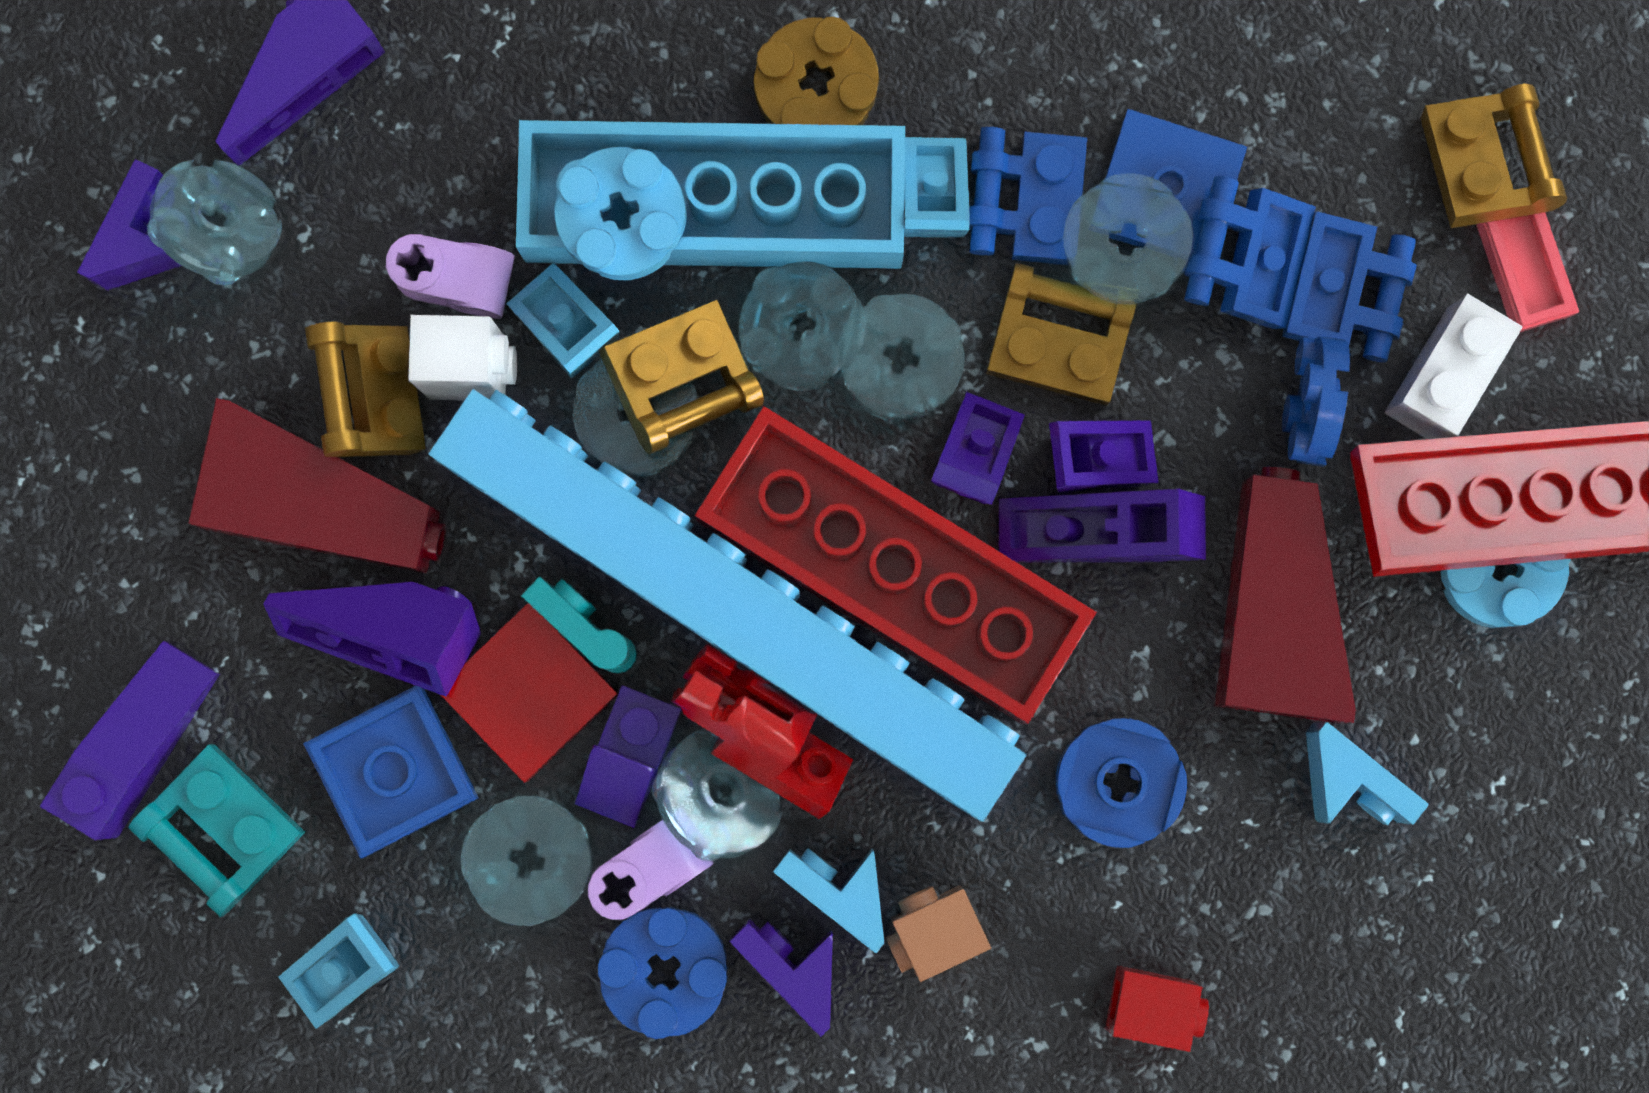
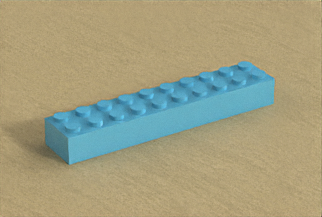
(728, 606)

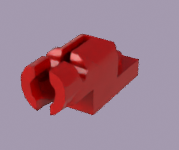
(762, 731)

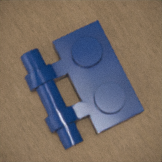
(1049, 184)
(1266, 255)
(1333, 280)

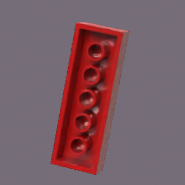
(894, 566)

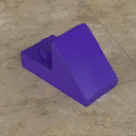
(122, 246)
(978, 449)
(1102, 454)
(627, 756)
(802, 985)

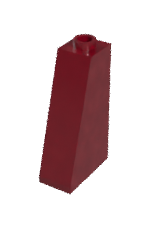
(287, 493)
(1282, 611)

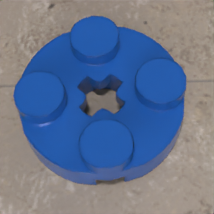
(1319, 409)
(1151, 763)
(657, 1009)

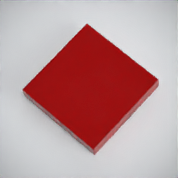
(528, 692)

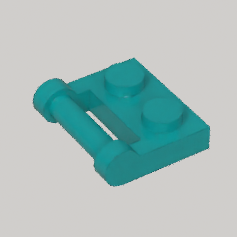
(570, 616)
(232, 814)

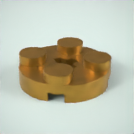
(830, 48)

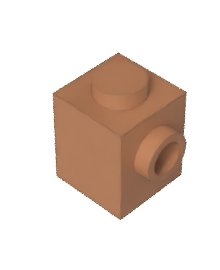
(936, 932)

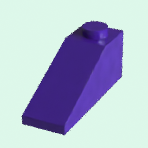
(301, 63)
(1104, 527)
(385, 627)
(130, 744)

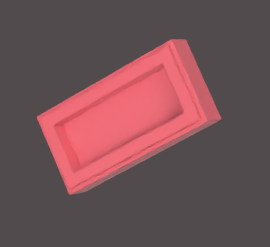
(1528, 270)

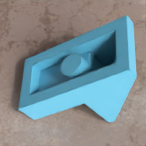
(936, 188)
(563, 319)
(1342, 768)
(851, 906)
(338, 969)

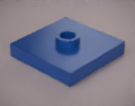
(1176, 157)
(391, 771)

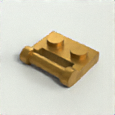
(1472, 162)
(1055, 354)
(674, 356)
(379, 389)

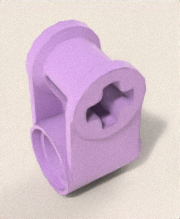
(462, 277)
(655, 863)

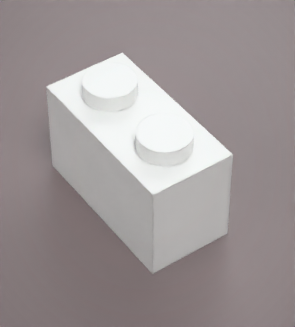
(459, 355)
(1453, 369)

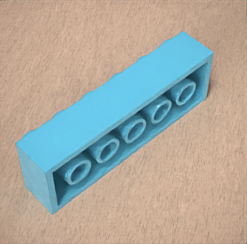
(747, 189)

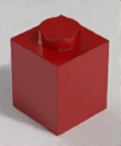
(1156, 1009)

